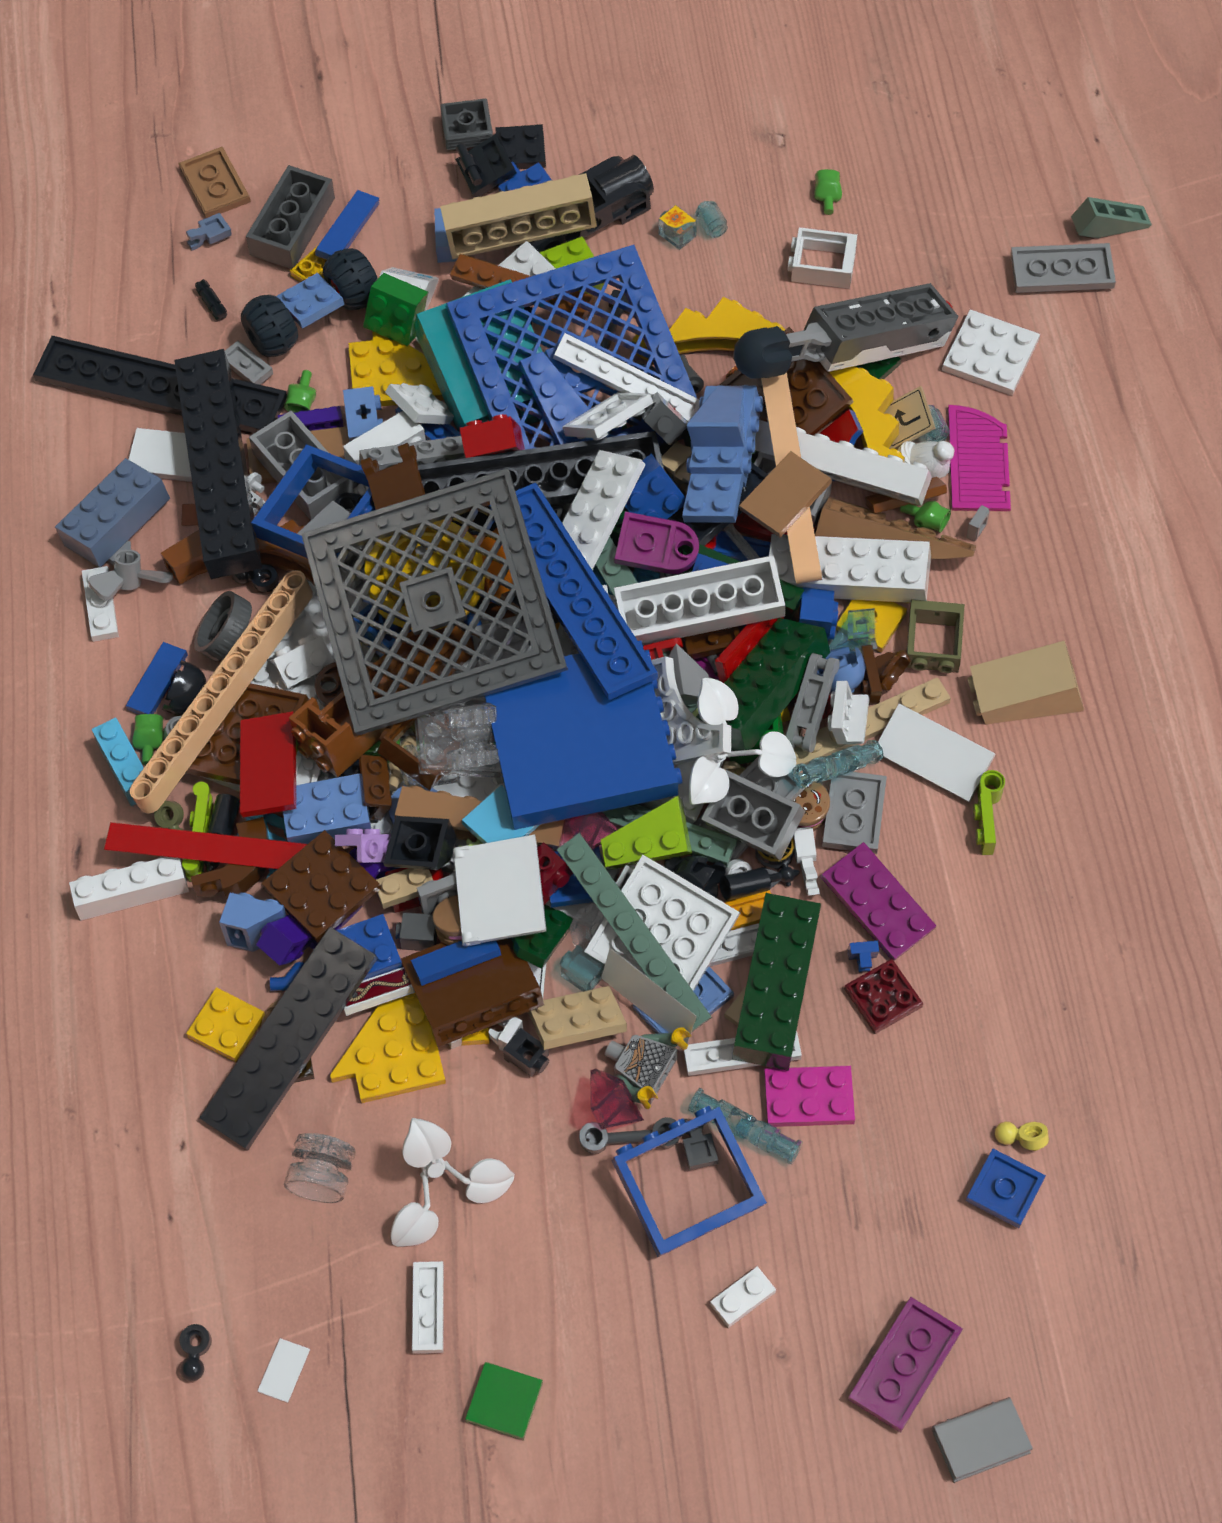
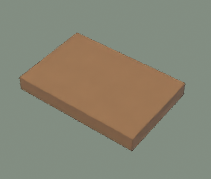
(214, 182)
(785, 494)

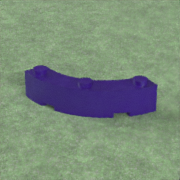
(286, 939)

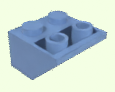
(245, 918)

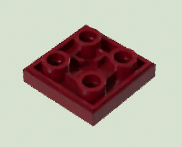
(883, 996)

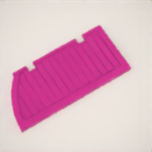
(979, 460)

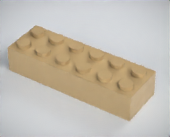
(519, 216)

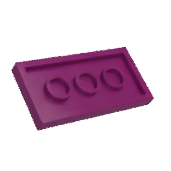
(878, 901)
(905, 1364)

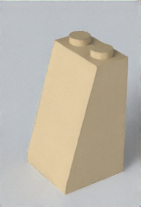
(1026, 685)

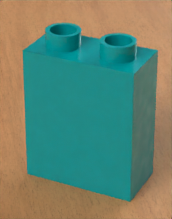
(452, 370)

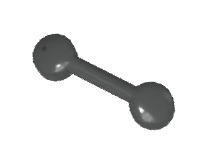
(599, 1137)

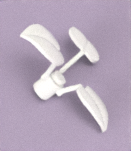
(710, 782)
(425, 1149)

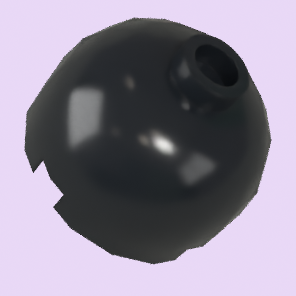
(184, 688)

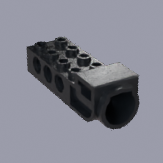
(618, 191)

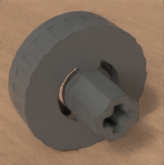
(222, 625)

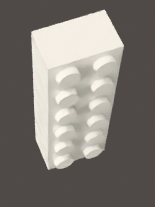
(863, 567)
(702, 600)

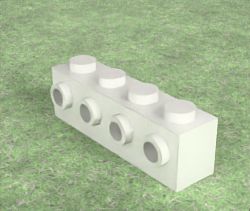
(128, 887)

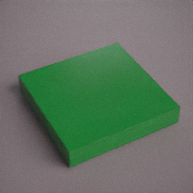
(504, 1401)

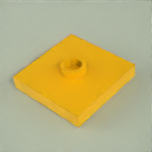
(887, 616)

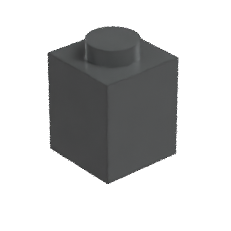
(416, 931)

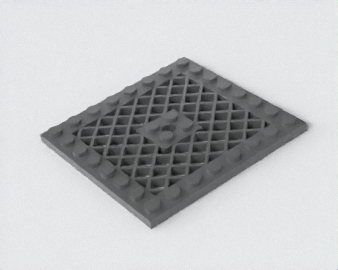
(471, 683)

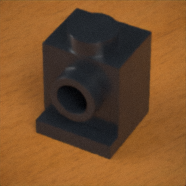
(523, 1045)

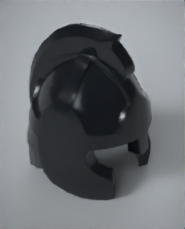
(698, 872)

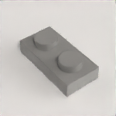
(247, 364)

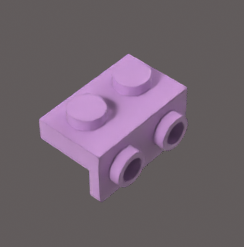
(370, 845)

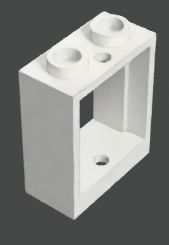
(823, 241)

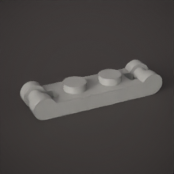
(811, 701)

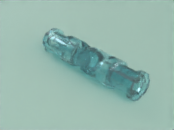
(837, 763)
(756, 1132)

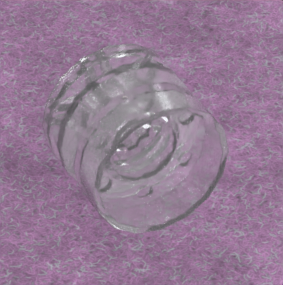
(319, 1168)

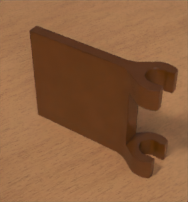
(395, 482)

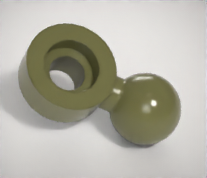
(163, 818)

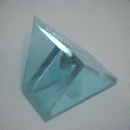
(857, 630)

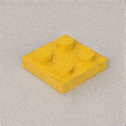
(225, 1024)

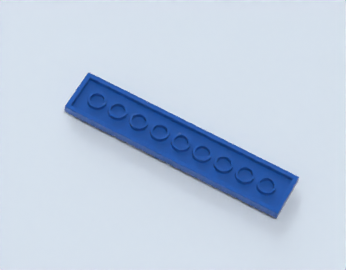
(582, 602)

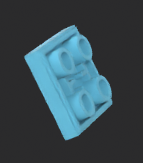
(492, 819)

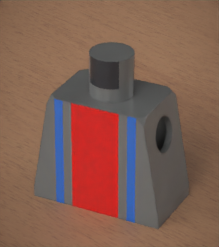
(665, 419)

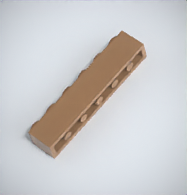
(418, 802)

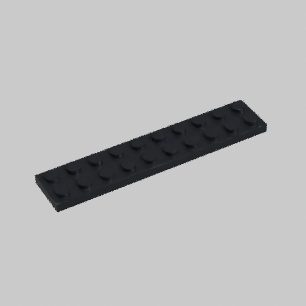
(143, 381)

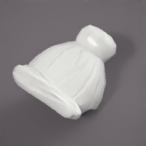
(929, 453)

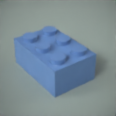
(327, 806)

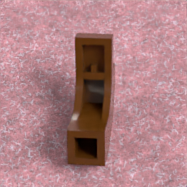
(233, 877)

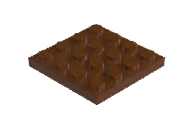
(813, 393)
(222, 752)

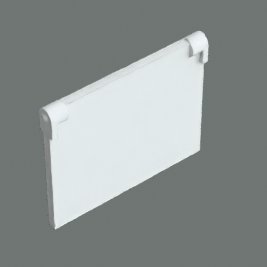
(499, 890)

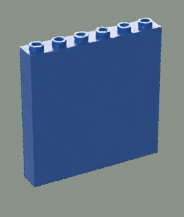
(576, 751)

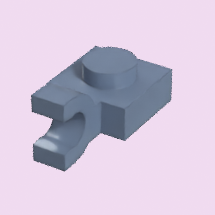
(210, 229)

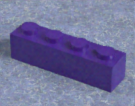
(321, 418)

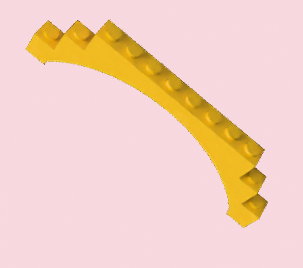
(731, 320)

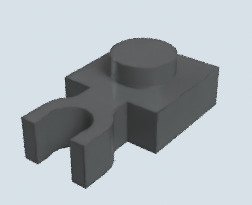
(699, 1149)

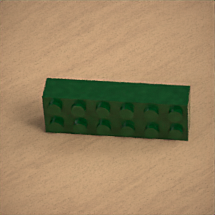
(771, 678)
(776, 981)

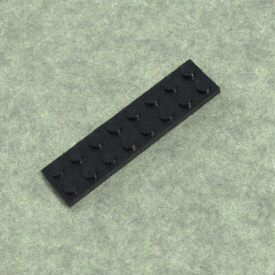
(288, 1038)

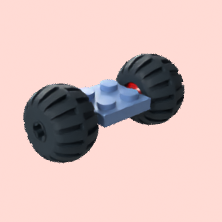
(272, 319)

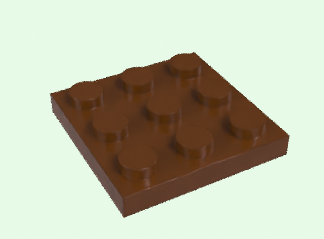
(321, 886)

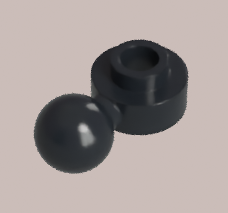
(258, 576)
(192, 1367)

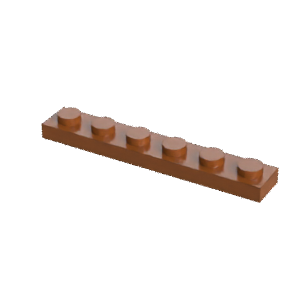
(484, 275)

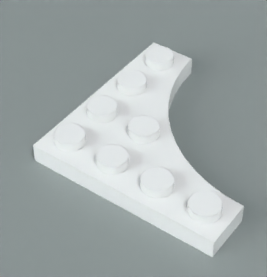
(687, 733)

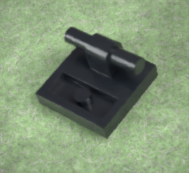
(485, 165)

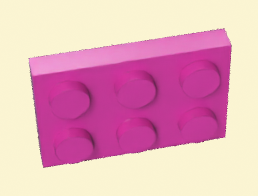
(809, 1096)

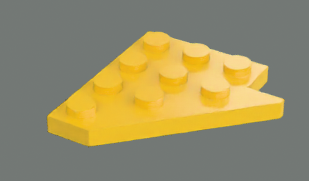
(386, 363)
(392, 1052)

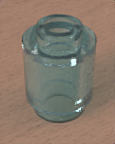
(711, 219)
(941, 431)

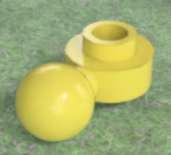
(1031, 1135)

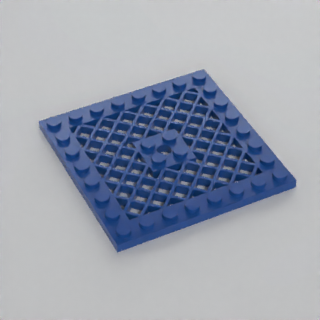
(560, 282)

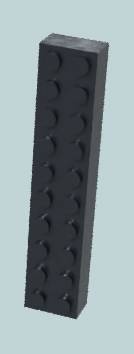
(217, 464)
(555, 468)

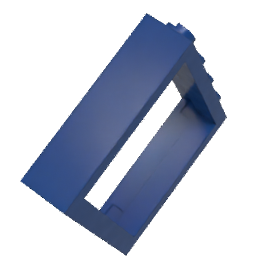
(289, 488)
(655, 1140)

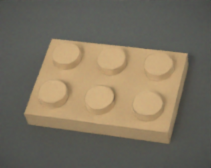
(578, 1018)

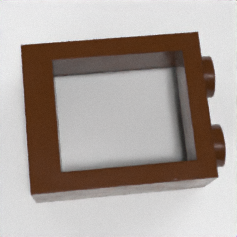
(401, 757)

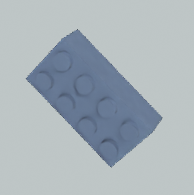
(112, 512)

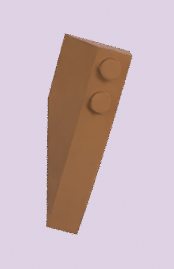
(854, 521)

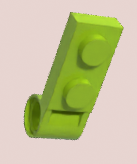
(984, 810)

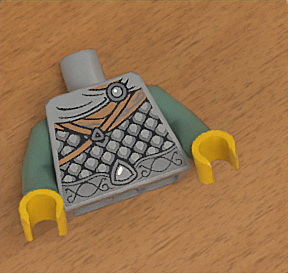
(646, 1062)

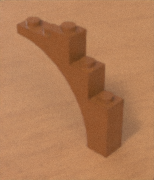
(186, 557)

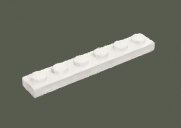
(621, 375)

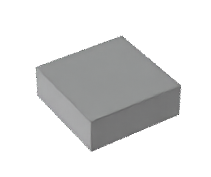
(978, 523)

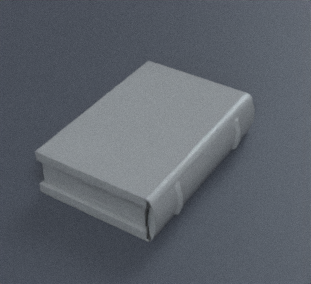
(982, 1439)

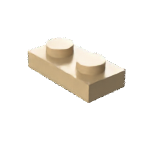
(402, 886)

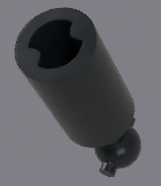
(222, 819)
(755, 881)

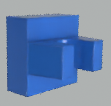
(863, 953)

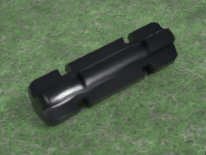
(211, 300)

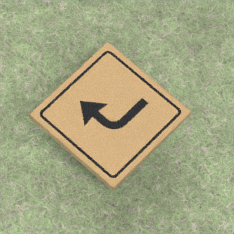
(913, 416)

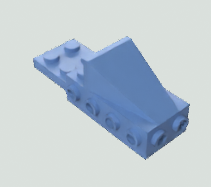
(721, 452)

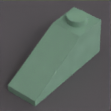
(1106, 218)

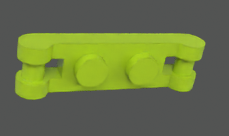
(199, 821)

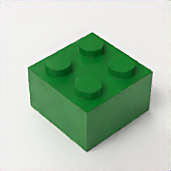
(394, 308)

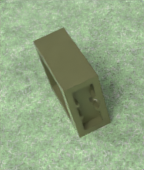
(940, 614)

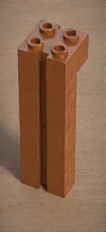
(329, 733)

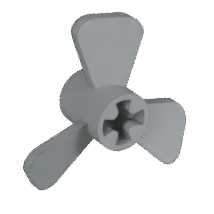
(126, 574)

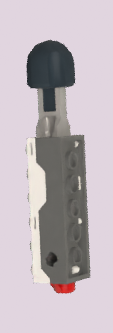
(852, 333)

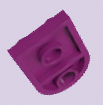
(654, 544)

